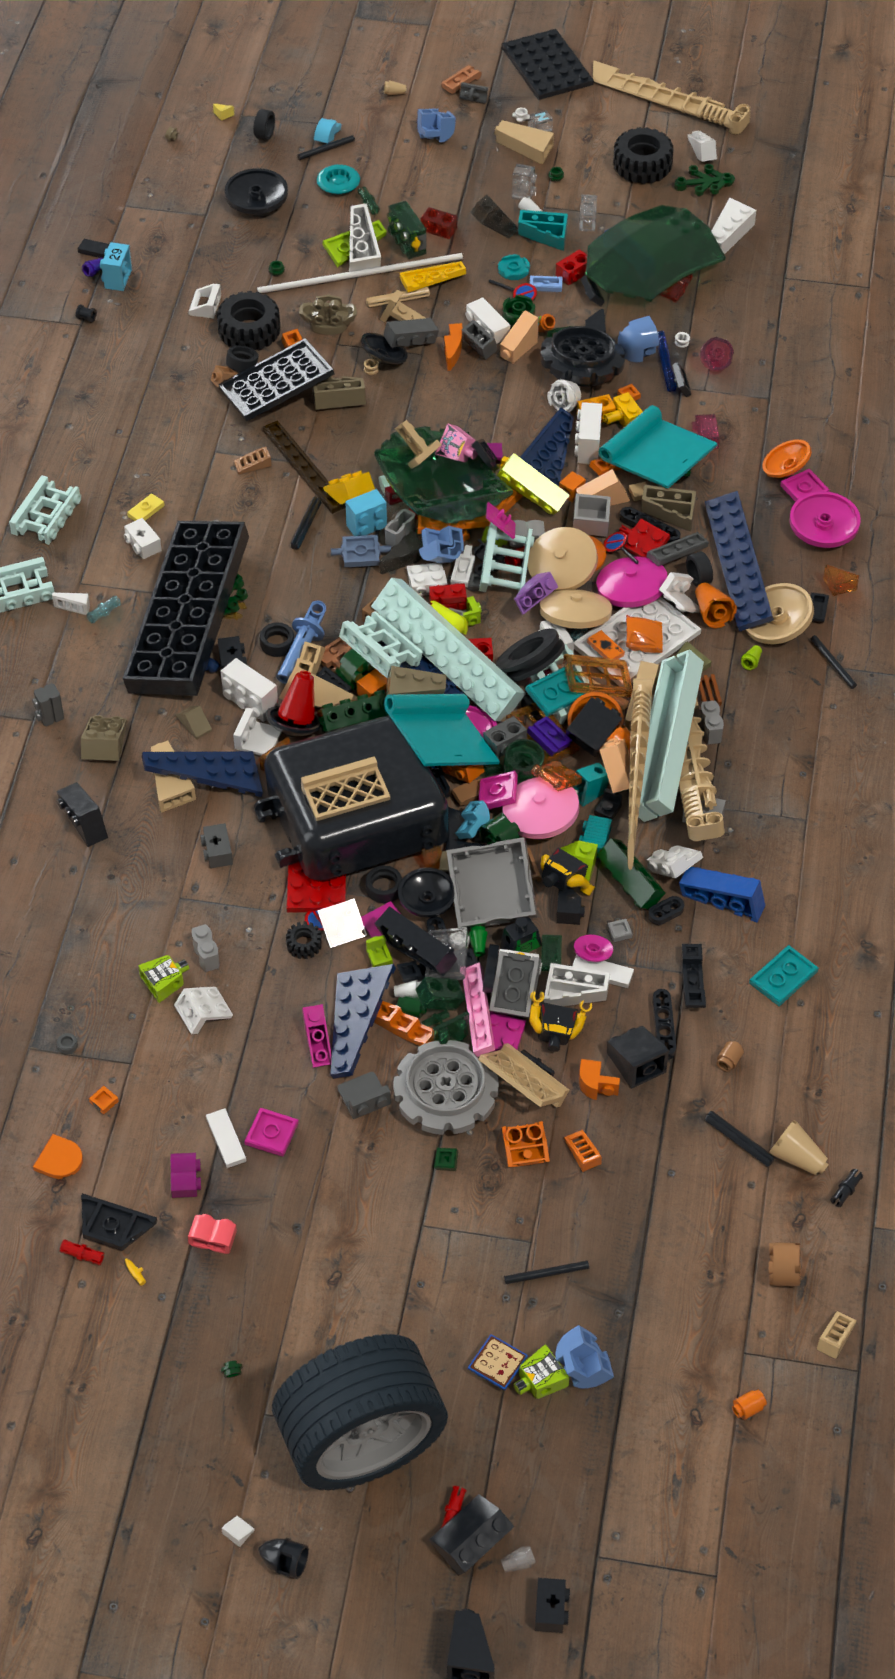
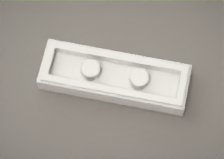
(619, 974)
(226, 1138)

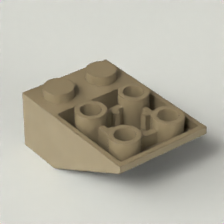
(103, 738)

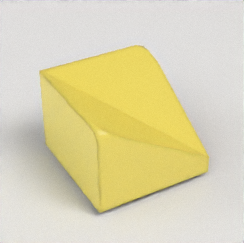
(223, 111)

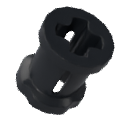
(86, 313)

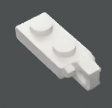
(463, 567)

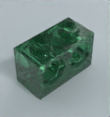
(440, 993)

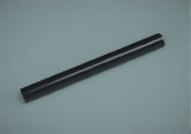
(323, 148)
(831, 659)
(551, 1271)

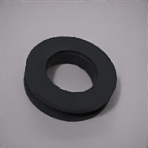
(531, 654)

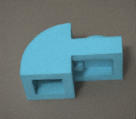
(326, 130)
(474, 817)

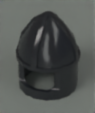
(285, 1556)

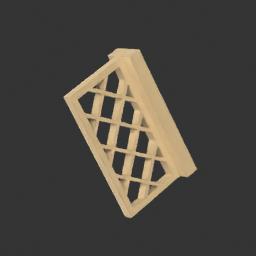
(340, 777)
(525, 1076)

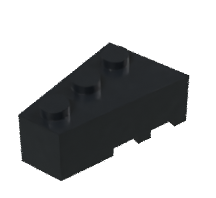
(82, 813)

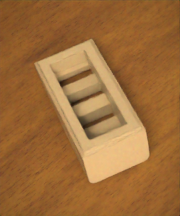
(830, 1345)

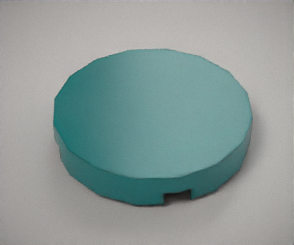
(513, 267)

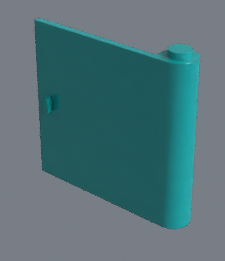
(655, 448)
(439, 729)

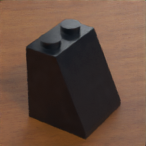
(593, 726)
(638, 1056)
(469, 1649)

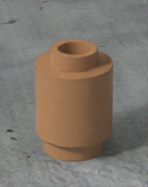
(729, 1056)

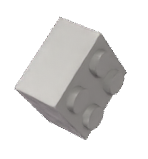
(592, 514)

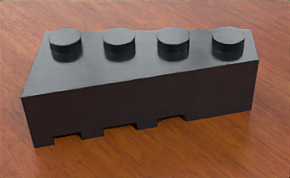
(415, 942)

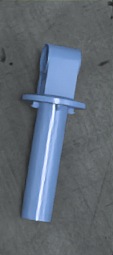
(307, 630)

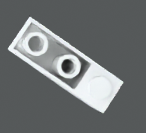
(703, 146)

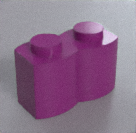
(184, 1175)

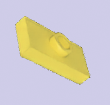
(146, 508)

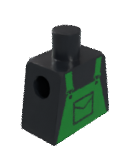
(521, 936)

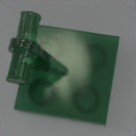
(452, 1029)

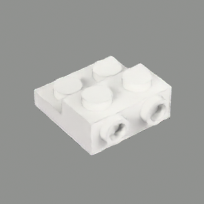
(425, 575)
(673, 862)

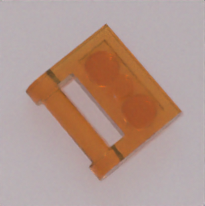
(557, 775)

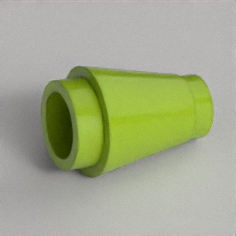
(751, 658)

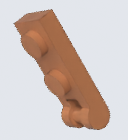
(465, 75)

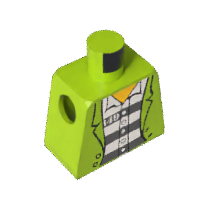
(163, 976)
(541, 1374)

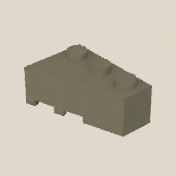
(339, 392)
(670, 505)
(414, 681)

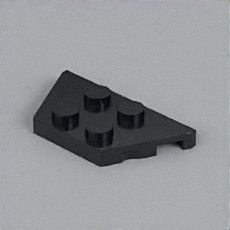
(112, 1223)

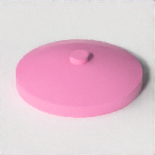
(542, 810)

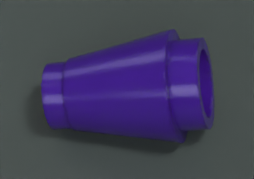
(91, 267)

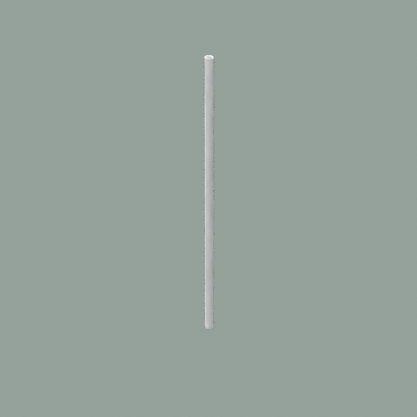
(265, 289)

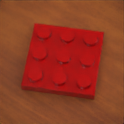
(310, 894)

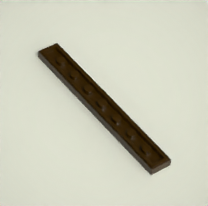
(301, 464)

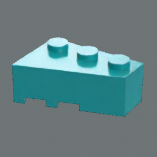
(544, 227)

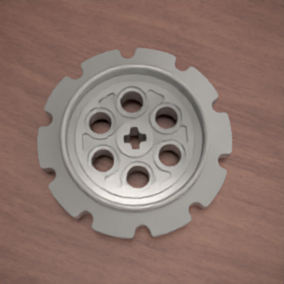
(445, 1087)

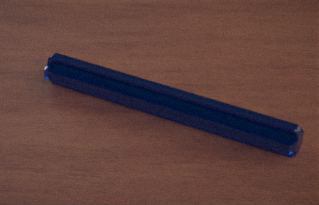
(666, 362)

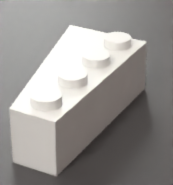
(733, 224)
(363, 243)

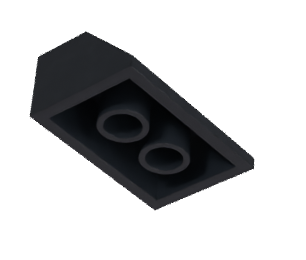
(471, 1534)

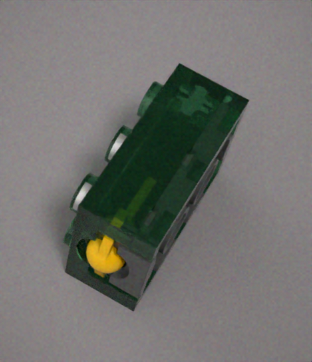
(407, 229)

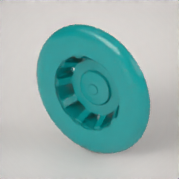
(338, 179)

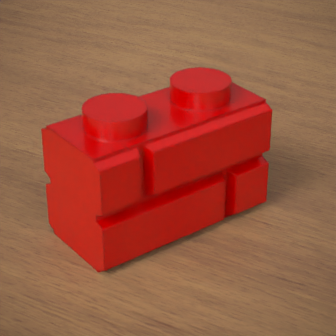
(450, 596)

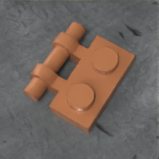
(334, 653)

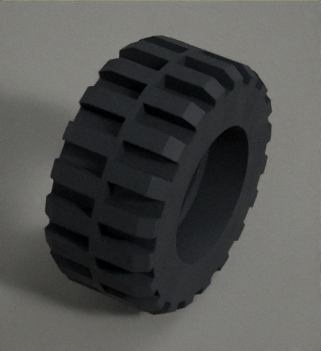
(643, 155)
(248, 307)

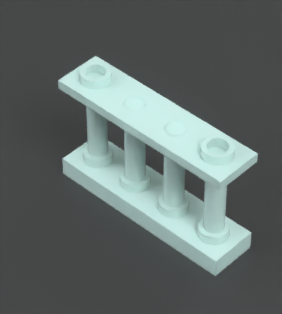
(492, 549)

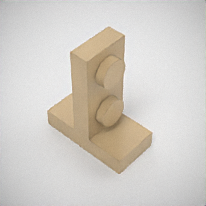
(399, 310)
(416, 443)

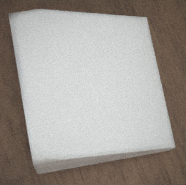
(237, 1530)

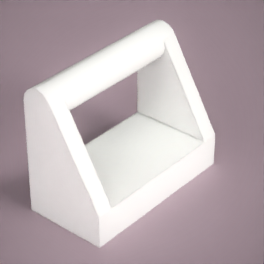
(209, 309)

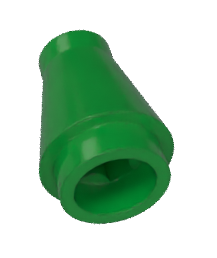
(478, 940)

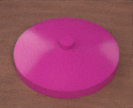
(825, 519)
(631, 583)

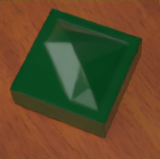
(446, 1159)

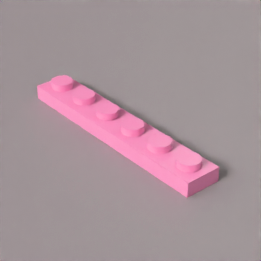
(478, 1009)

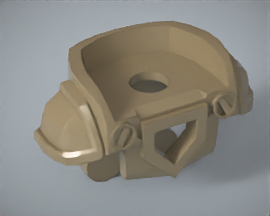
(328, 317)

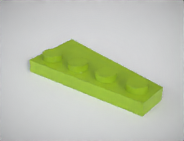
(339, 246)

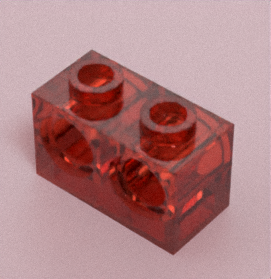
(439, 222)

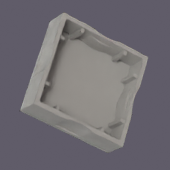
(492, 883)

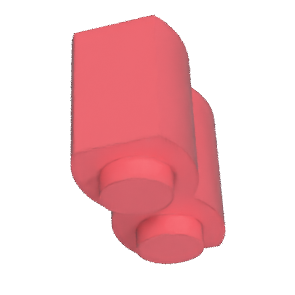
(212, 1233)

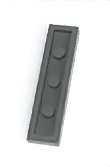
(677, 549)

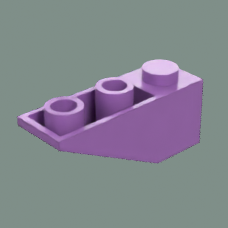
(535, 591)

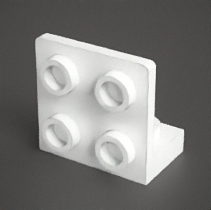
(674, 589)
(254, 735)
(199, 1005)

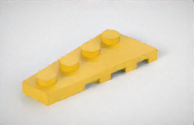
(428, 276)

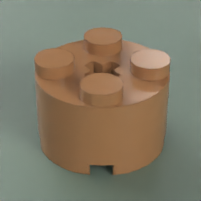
(784, 1264)

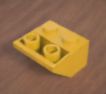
(349, 486)

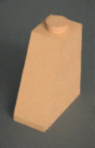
(520, 338)
(606, 485)

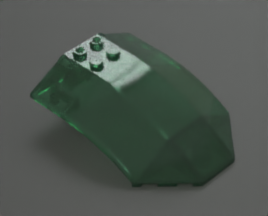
(651, 252)
(440, 485)

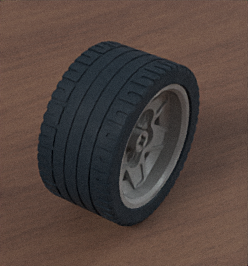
(359, 1412)

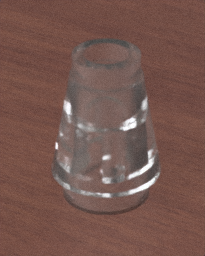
(519, 1559)

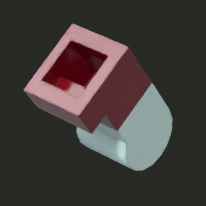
(387, 490)

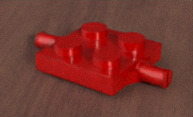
(644, 538)

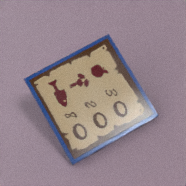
(497, 1362)

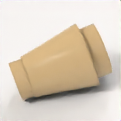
(394, 88)

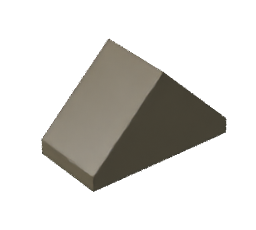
(195, 721)

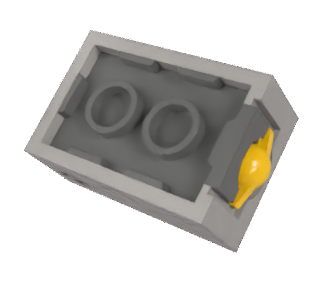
(513, 984)

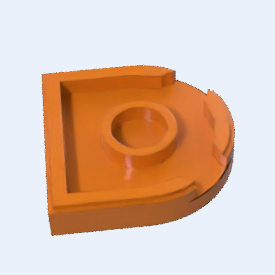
(59, 1158)

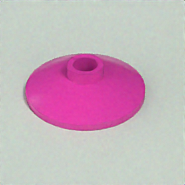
(593, 948)

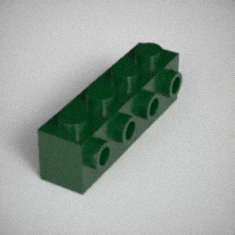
(352, 712)
(635, 882)

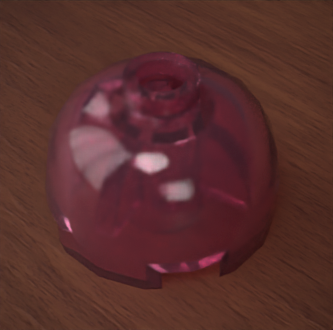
(716, 354)

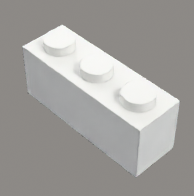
(488, 318)

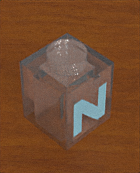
(541, 121)

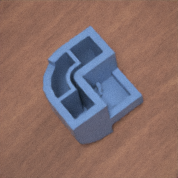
(435, 124)
(639, 339)
(442, 545)
(583, 1358)

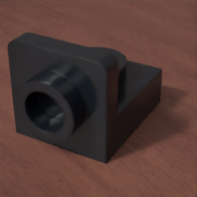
(609, 804)

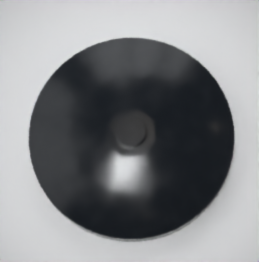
(256, 191)

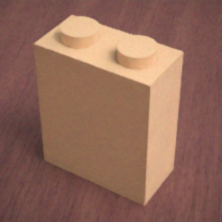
(617, 763)

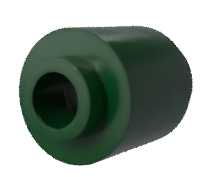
(411, 1006)

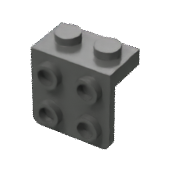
(364, 1095)

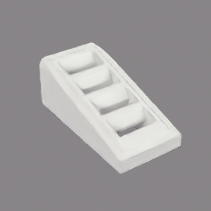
(74, 602)

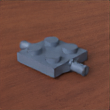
(360, 550)

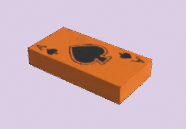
(605, 646)

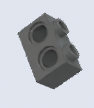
(503, 734)

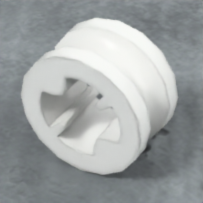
(682, 336)

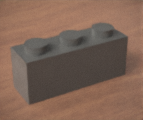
(410, 332)

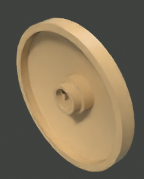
(566, 554)
(575, 609)
(791, 612)

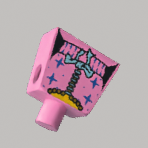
(456, 444)

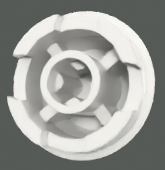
(564, 395)

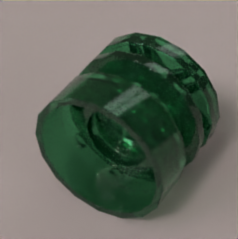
(521, 757)

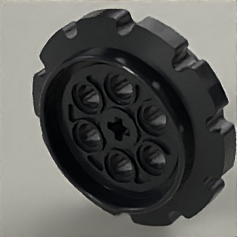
(582, 356)

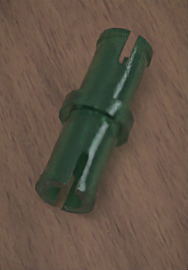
(369, 200)

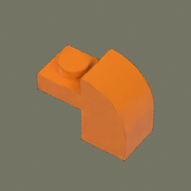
(593, 1083)

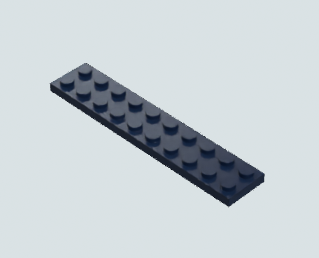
(739, 561)

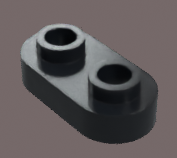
(665, 910)

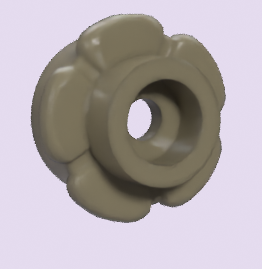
(171, 134)

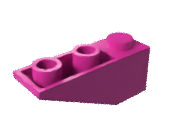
(317, 1035)

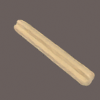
(384, 299)

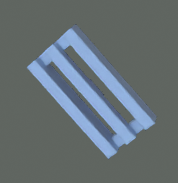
(547, 283)

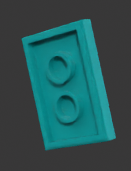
(553, 692)
(783, 975)

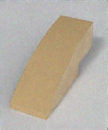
(310, 657)

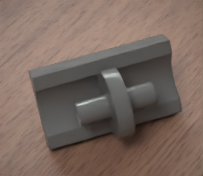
(474, 92)

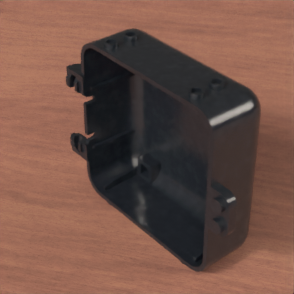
(363, 837)

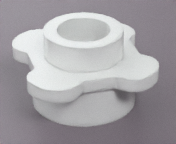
(521, 114)

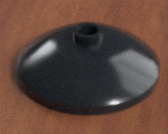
(381, 351)
(288, 727)
(424, 885)

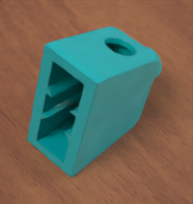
(593, 783)

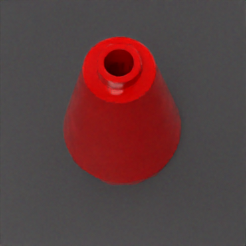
(299, 700)

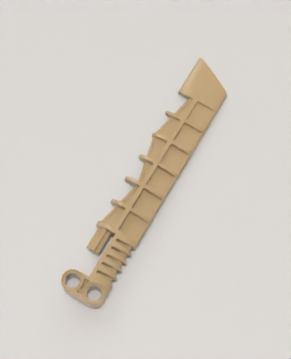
(658, 93)
(638, 748)
(696, 786)

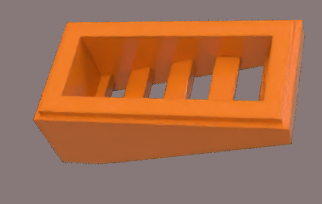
(584, 1163)

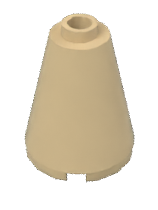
(799, 1150)

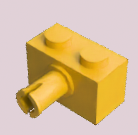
(625, 410)

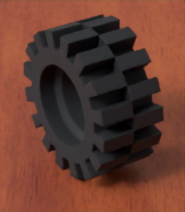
(304, 931)

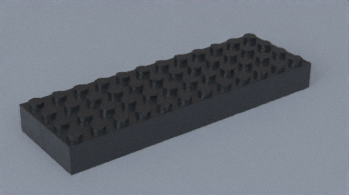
(186, 608)

